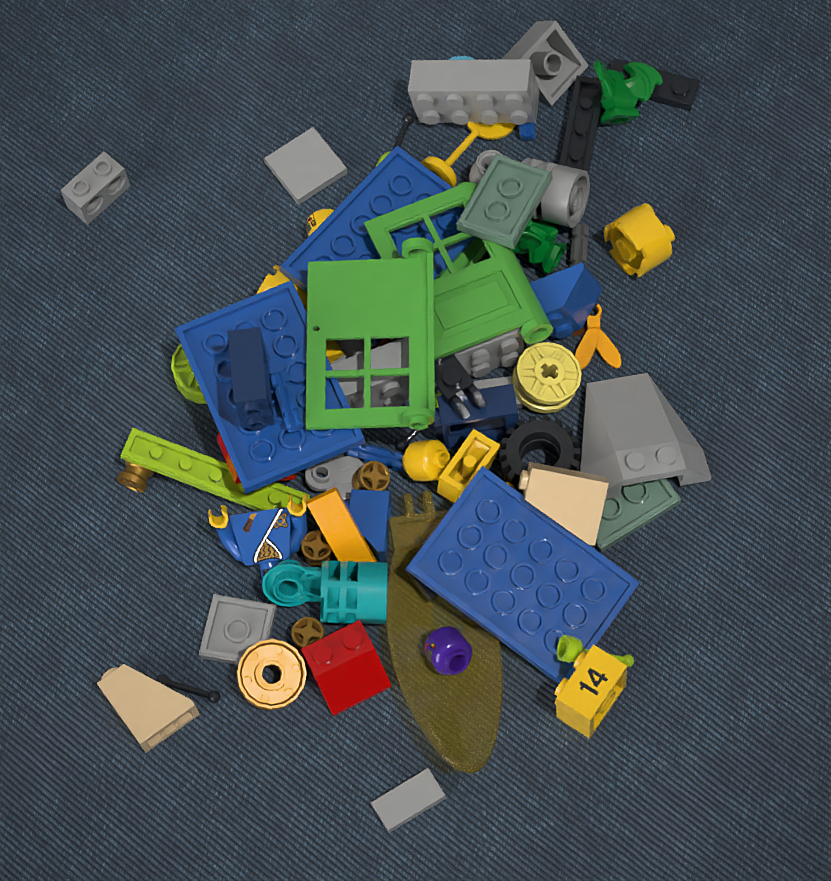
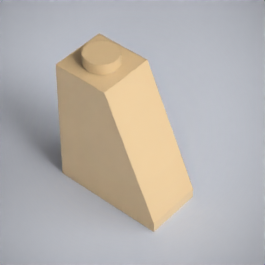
(567, 497)
(146, 705)

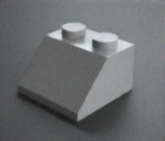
(552, 58)

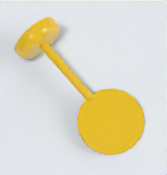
(485, 131)

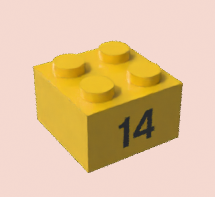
(590, 690)

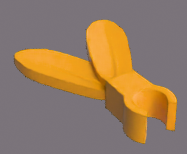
(597, 340)

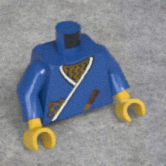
(263, 535)

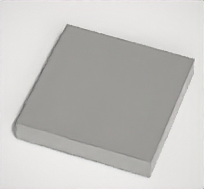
(305, 165)
(234, 627)

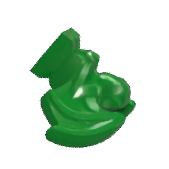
(622, 94)
(540, 244)

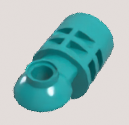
(345, 589)

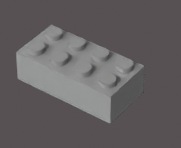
(474, 91)

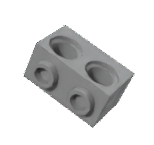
(95, 187)

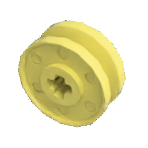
(544, 393)

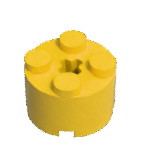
(639, 240)

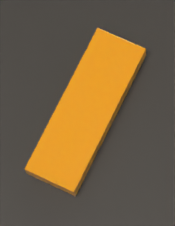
(339, 527)

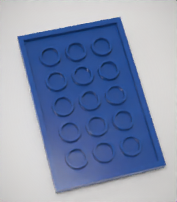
(390, 186)
(271, 452)
(521, 574)

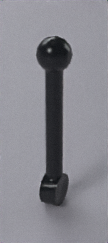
(213, 696)

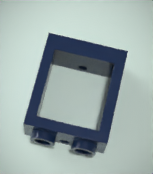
(251, 378)
(490, 420)

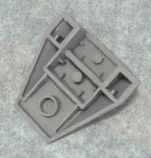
(637, 436)

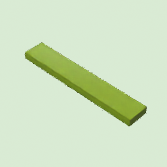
(202, 472)

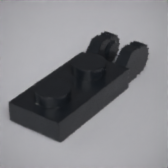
(454, 382)

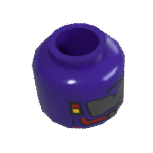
(448, 650)

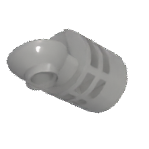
(564, 198)

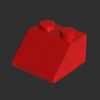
(346, 668)

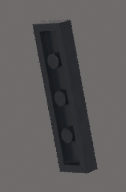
(582, 123)

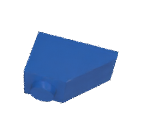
(372, 513)

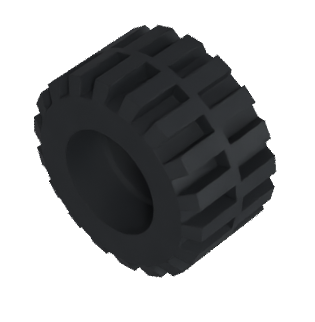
(534, 436)

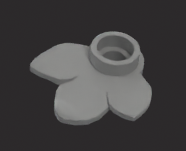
(338, 474)

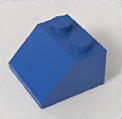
(567, 298)

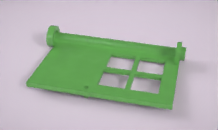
(475, 300)
(369, 303)

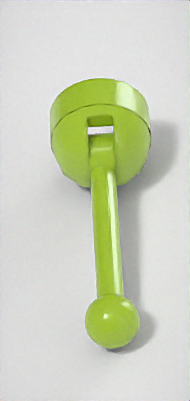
(570, 648)

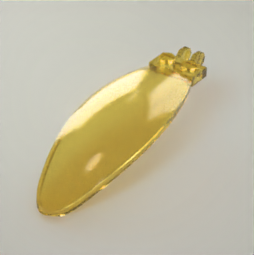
(456, 710)

